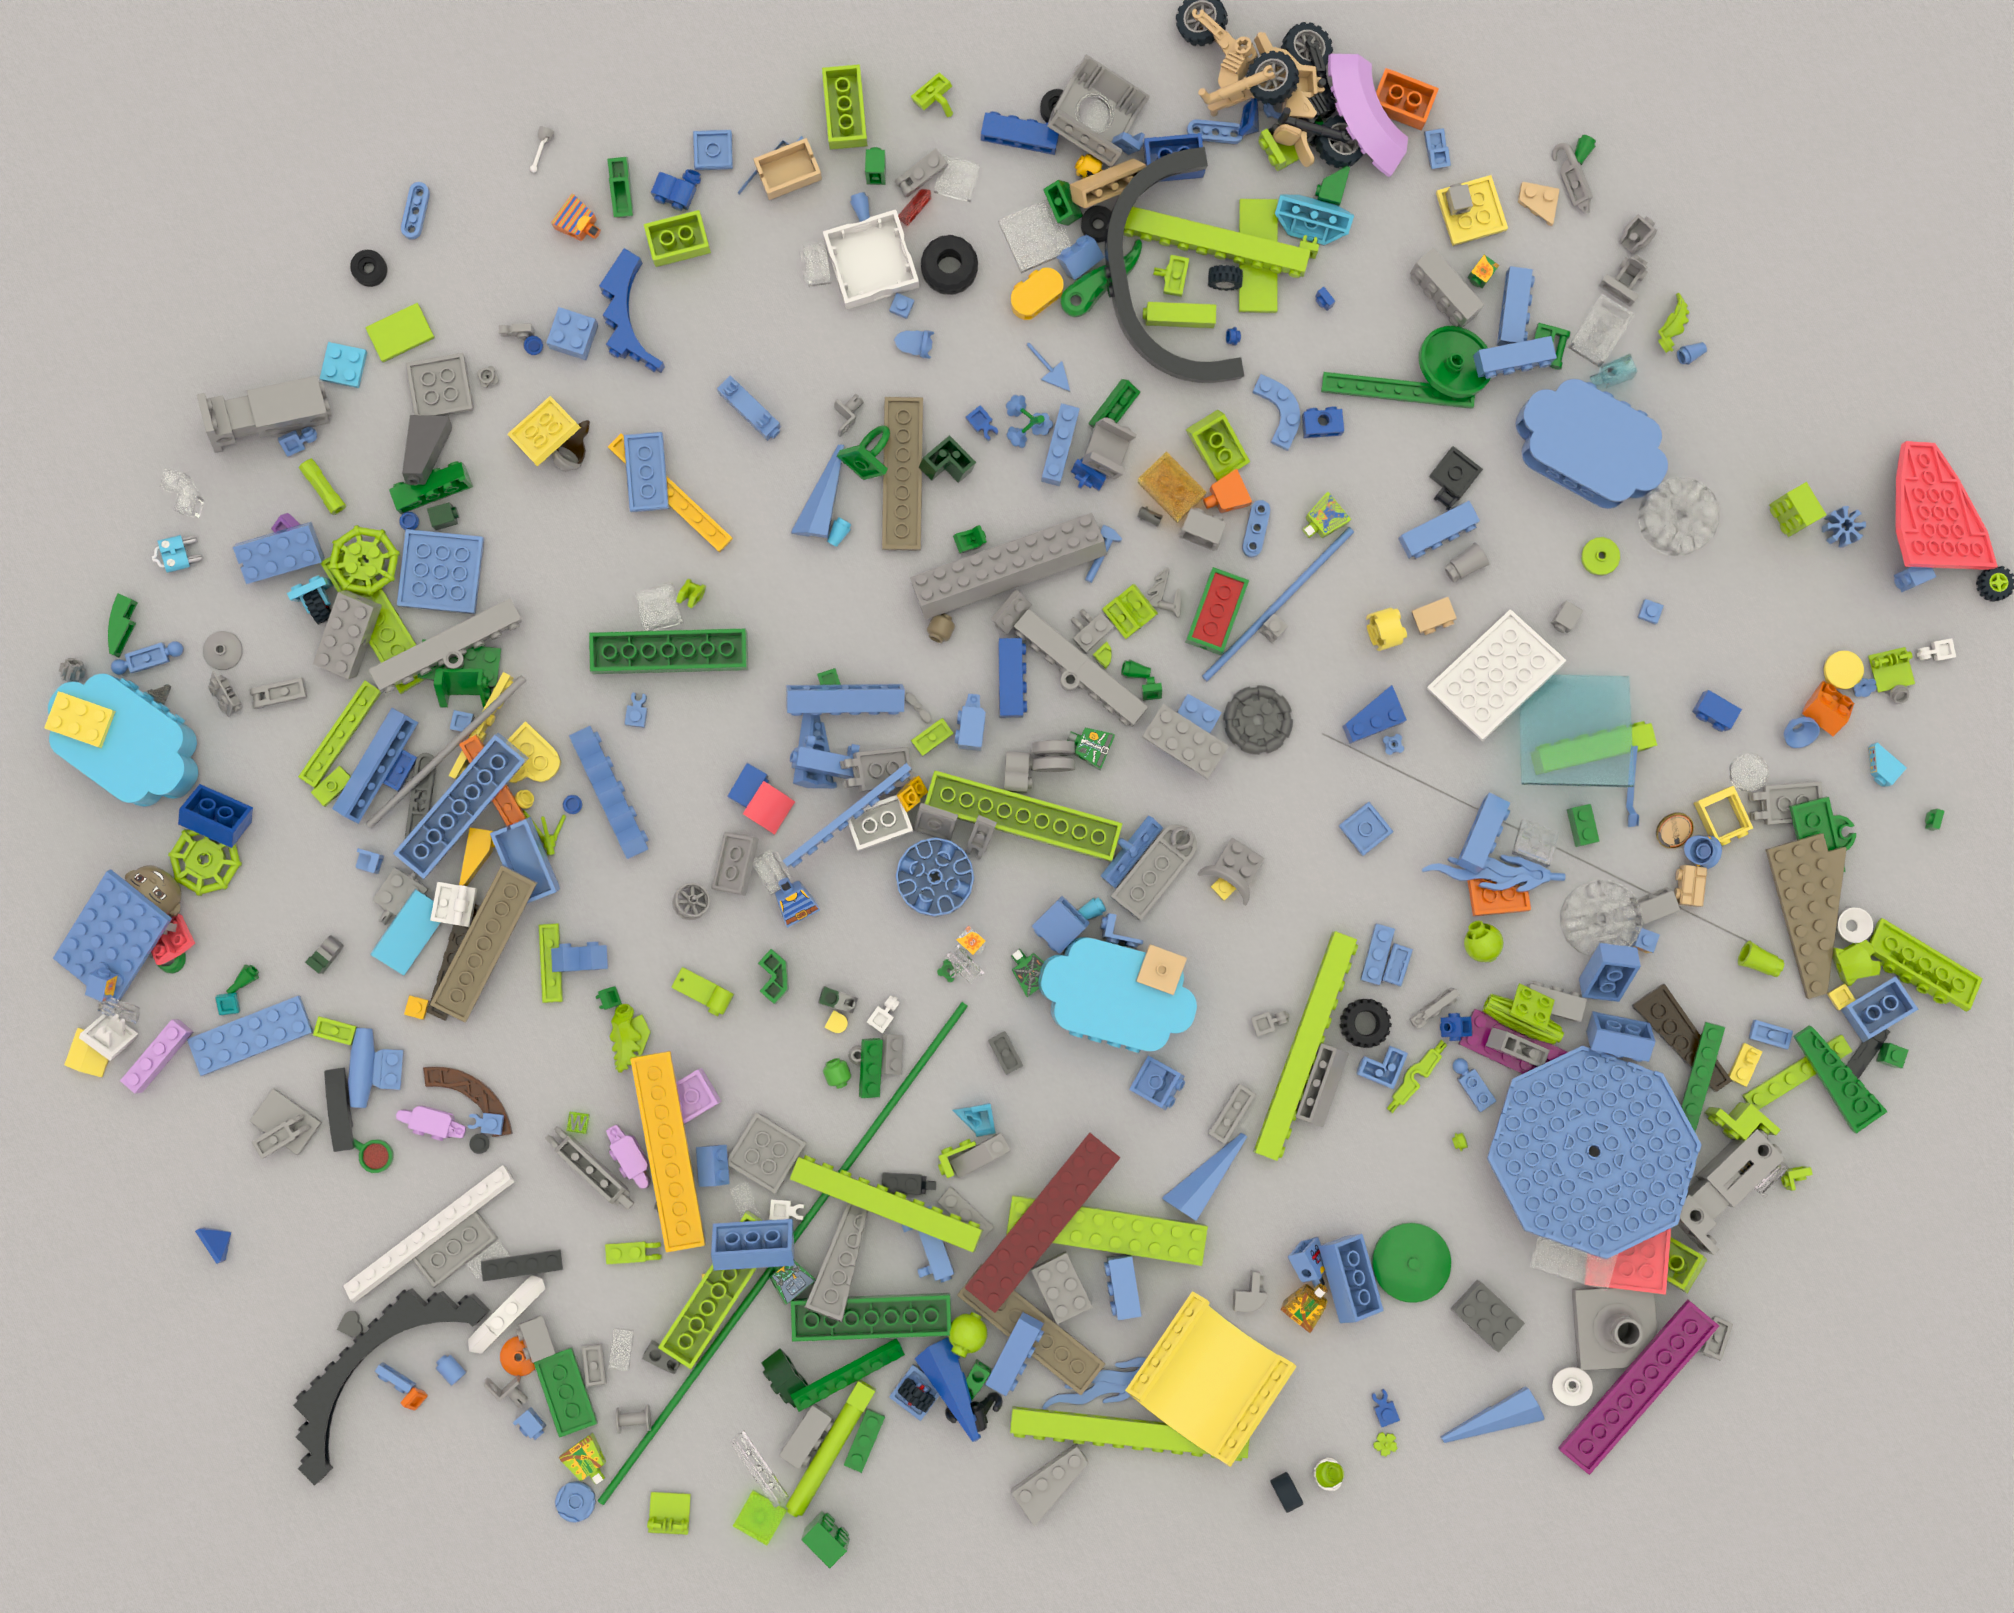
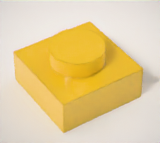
(416, 1007)

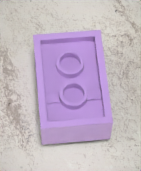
(696, 1095)

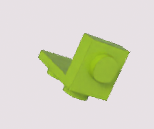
(945, 1166)

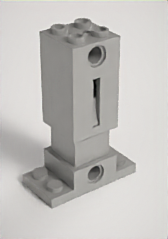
(265, 411)
(1725, 1183)

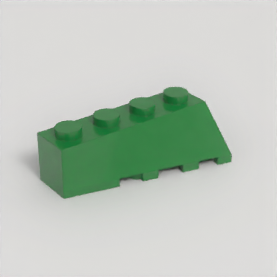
(438, 486)

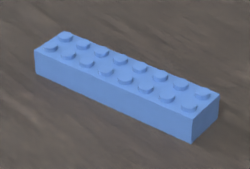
(461, 805)

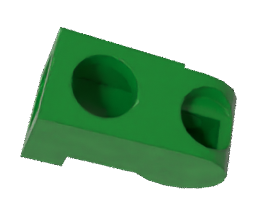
(977, 1377)

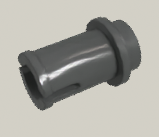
(1149, 516)

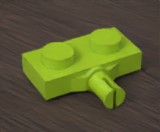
(1174, 275)

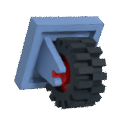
(915, 1393)

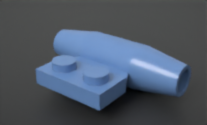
(371, 1067)

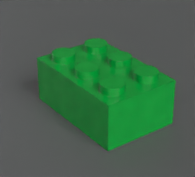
(826, 1539)

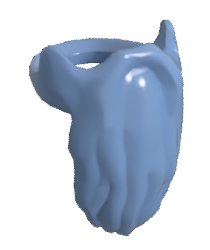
(915, 342)

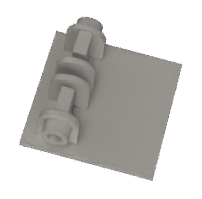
(220, 688)

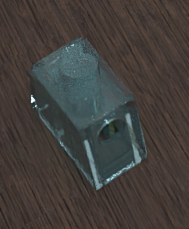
(1622, 368)

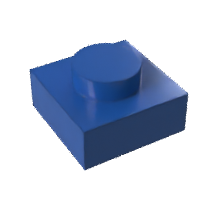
(1324, 299)

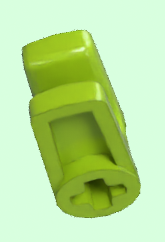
(691, 591)

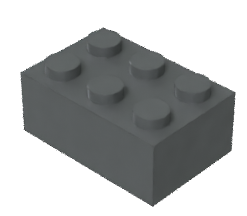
(1487, 1316)

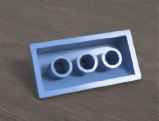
(752, 1244)

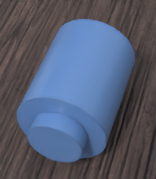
(450, 1369)

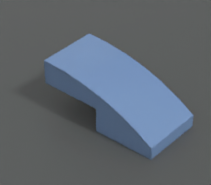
(1436, 148)

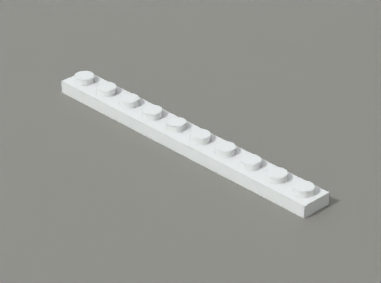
(428, 1233)

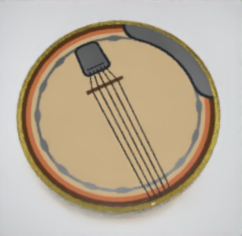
(1674, 830)

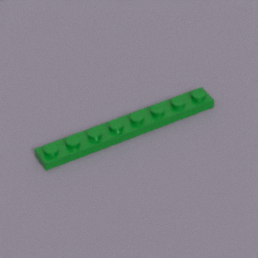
(1390, 389)

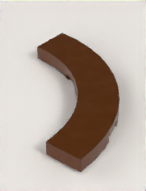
(470, 1087)

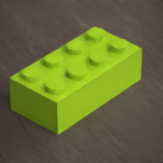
(844, 107)

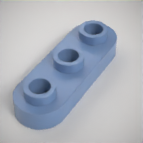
(1223, 128)
(415, 202)
(1252, 536)

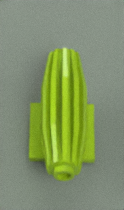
(1526, 1014)

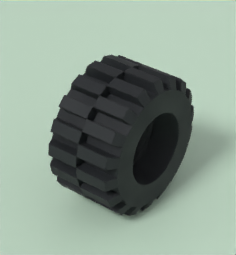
(1382, 1023)

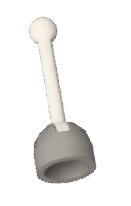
(545, 135)

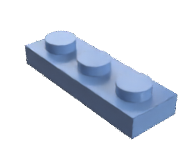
(1377, 954)

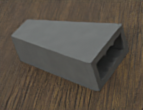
(423, 446)

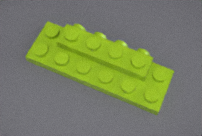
(1924, 966)

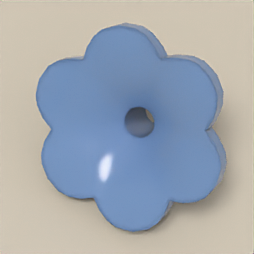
(1865, 687)

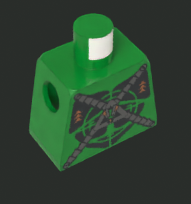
(1027, 971)

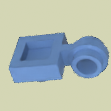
(293, 442)

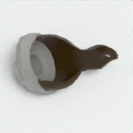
(572, 451)

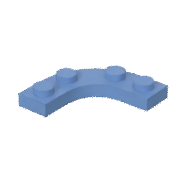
(1287, 407)

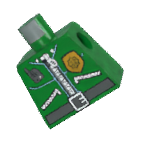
(1092, 746)

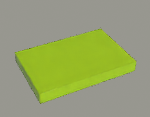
(400, 332)

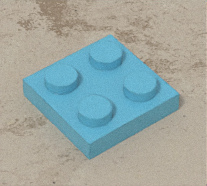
(343, 365)

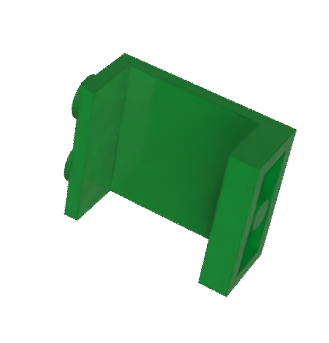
(460, 682)

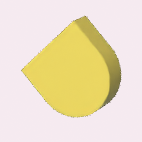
(837, 1022)

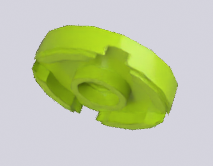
(1596, 565)

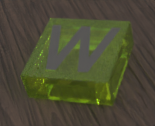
(578, 1122)

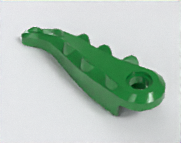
(1094, 285)

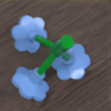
(1038, 422)

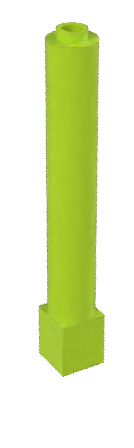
(830, 1448)

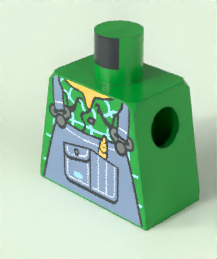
(790, 1281)

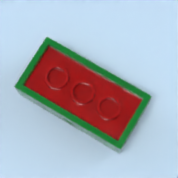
(1217, 611)

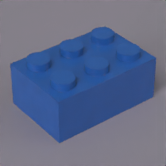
(1161, 146)
(215, 815)

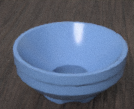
(1802, 736)

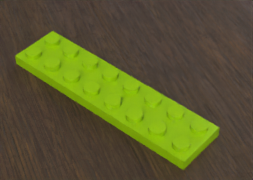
(390, 633)

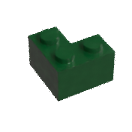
(948, 457)
(783, 1375)

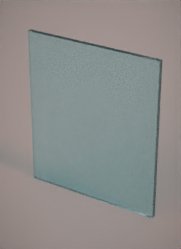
(1578, 733)

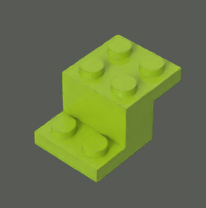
(1741, 1121)

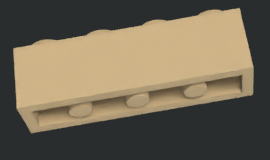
(1104, 183)

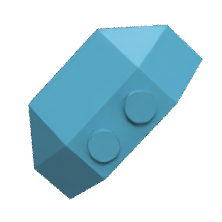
(1313, 218)

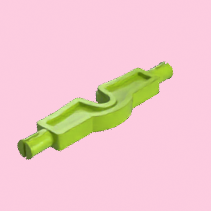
(1423, 1068)

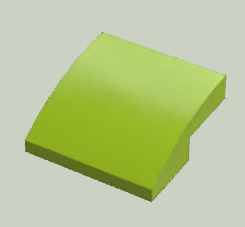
(1130, 611)

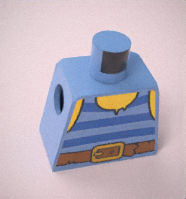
(795, 902)

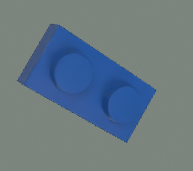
(400, 770)

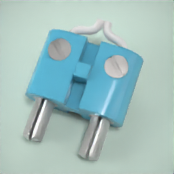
(174, 553)

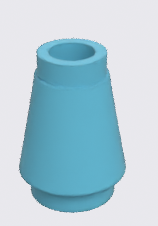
(839, 531)
(1092, 909)

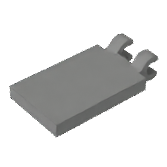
(874, 767)
(1778, 798)

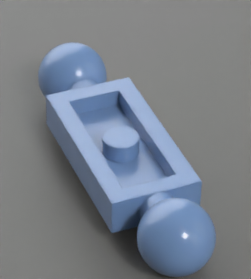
(147, 658)

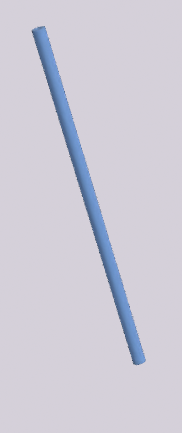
(1277, 604)

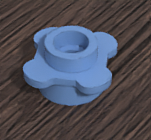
(1388, 744)

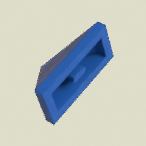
(1250, 118)
(215, 1242)

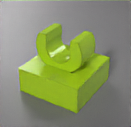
(1311, 246)

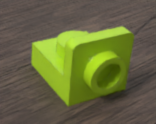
(1796, 1174)

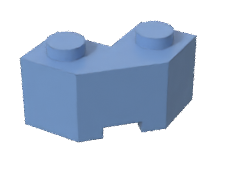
(579, 958)

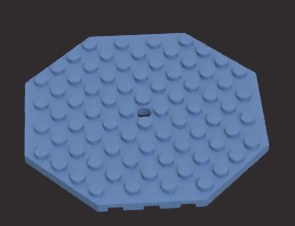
(1582, 1199)

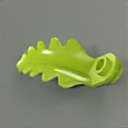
(1674, 324)
(624, 1037)

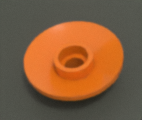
(509, 1362)

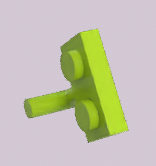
(932, 92)

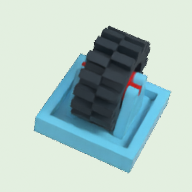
(313, 597)

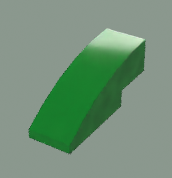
(620, 186)
(120, 625)

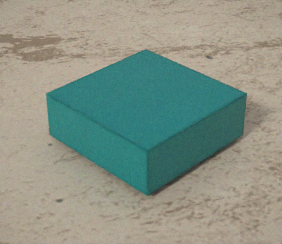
(227, 1003)

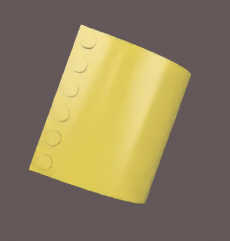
(1209, 1380)

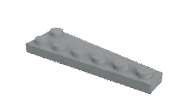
(836, 1273)

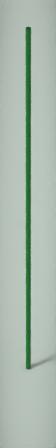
(770, 1270)

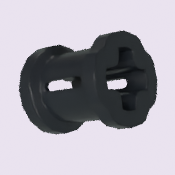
(1446, 498)

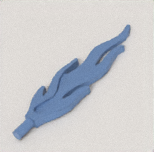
(1504, 875)
(1105, 1382)

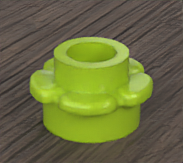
(1460, 1141)

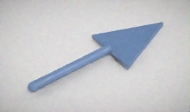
(1056, 375)

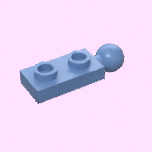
(1473, 1085)

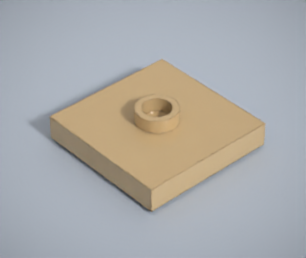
(1161, 969)

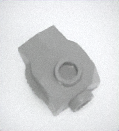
(1638, 234)

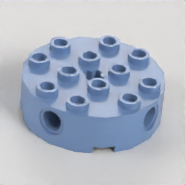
(926, 859)

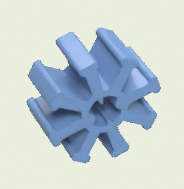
(1851, 527)

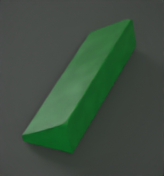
(1117, 402)

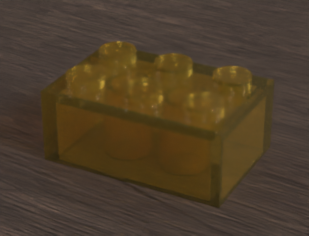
(1171, 487)

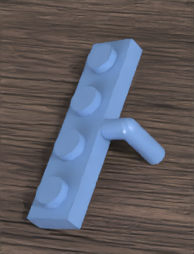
(1131, 851)

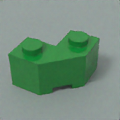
(778, 969)

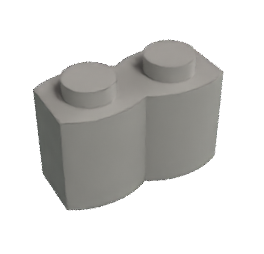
(1017, 772)

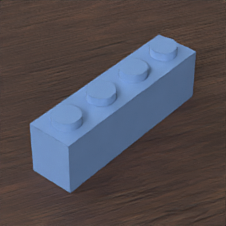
(1515, 306)
(1514, 357)
(1060, 444)
(1439, 529)
(1483, 833)
(1014, 1354)

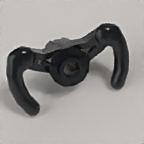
(980, 1410)

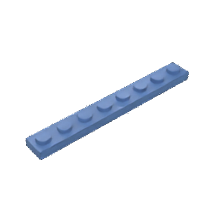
(841, 821)

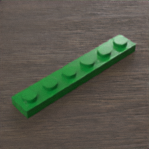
(1701, 1072)
(847, 1375)

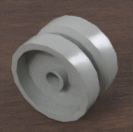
(1053, 752)

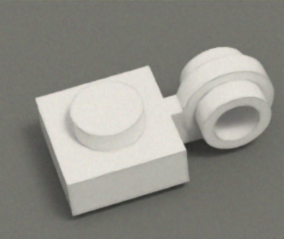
(1940, 649)
(881, 1018)

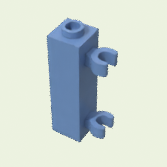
(749, 408)
(821, 762)
(937, 1256)

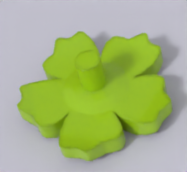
(1385, 1443)

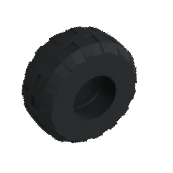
(949, 247)

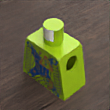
(1325, 517)

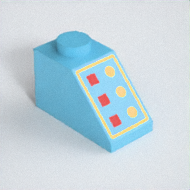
(1884, 766)

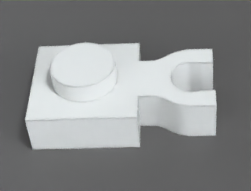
(783, 1210)

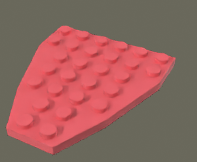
(1935, 515)

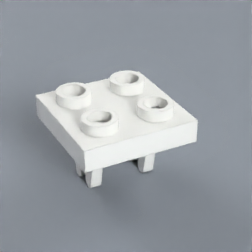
(108, 1035)

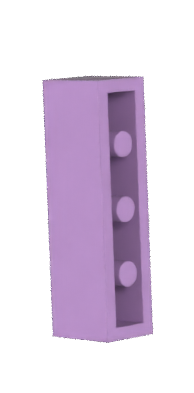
(156, 1056)

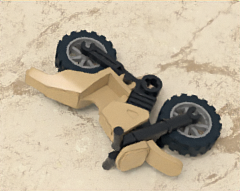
(1311, 100)

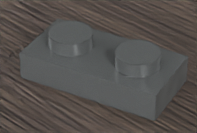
(1005, 1052)

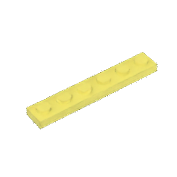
(462, 762)

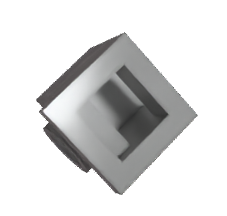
(1273, 628)

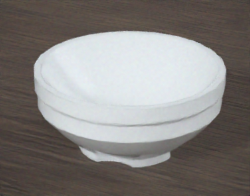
(1863, 922)

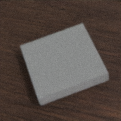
(935, 822)

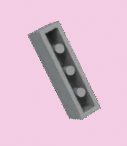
(1322, 1085)

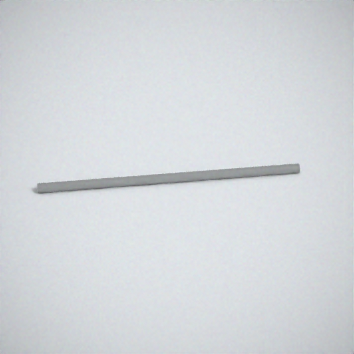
(446, 751)

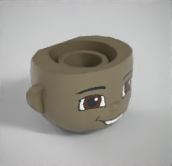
(157, 887)

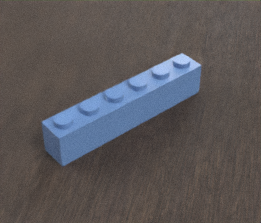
(845, 699)
(375, 765)

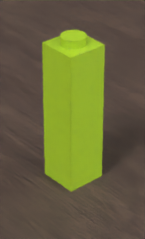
(1180, 315)

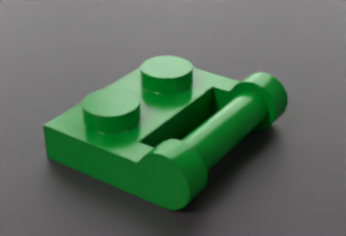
(1544, 330)

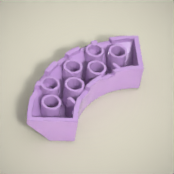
(1363, 112)

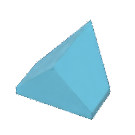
(977, 1118)

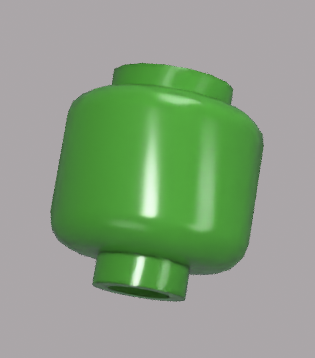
(837, 1073)

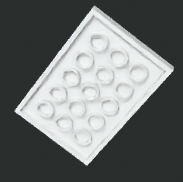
(1496, 675)

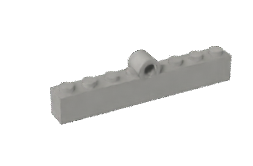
(446, 645)
(1080, 668)

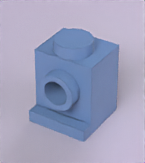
(530, 1424)

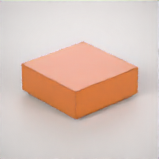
(414, 1399)

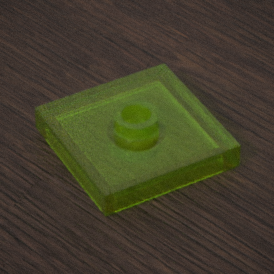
(759, 1518)

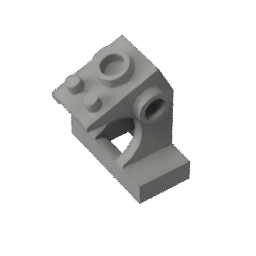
(1634, 267)

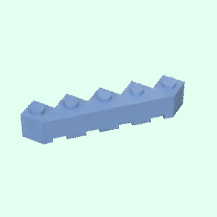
(609, 792)

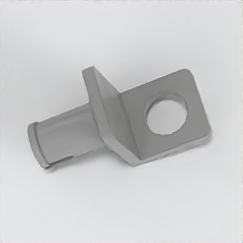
(847, 412)
(510, 1390)

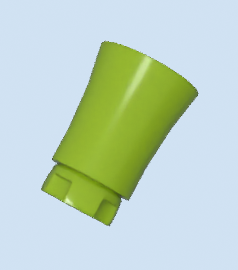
(1759, 959)

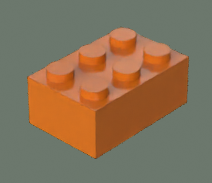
(1405, 98)

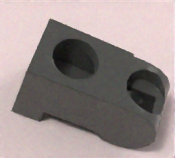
(660, 1359)

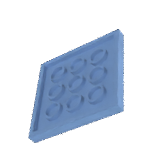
(440, 571)

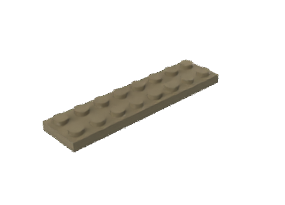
(903, 478)
(483, 943)
(1056, 1348)

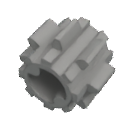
(72, 670)

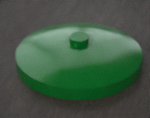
(1449, 361)
(1411, 1262)

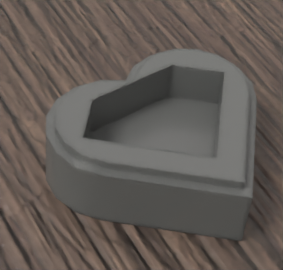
(350, 1324)

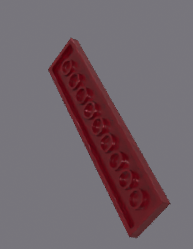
(1042, 1222)

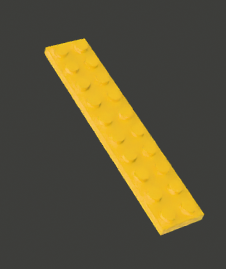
(668, 1151)

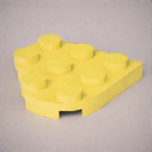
(542, 760)

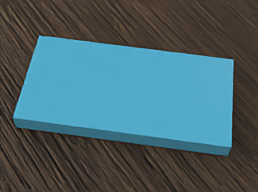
(407, 933)

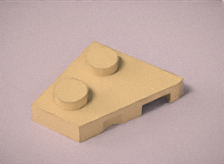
(1540, 200)

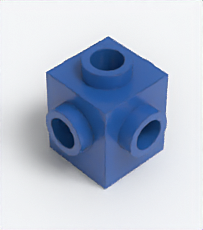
(1455, 1026)

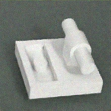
(453, 904)

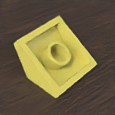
(85, 1058)

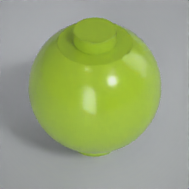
(1483, 942)
(967, 1334)

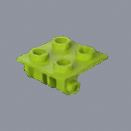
(1891, 669)
(669, 1513)

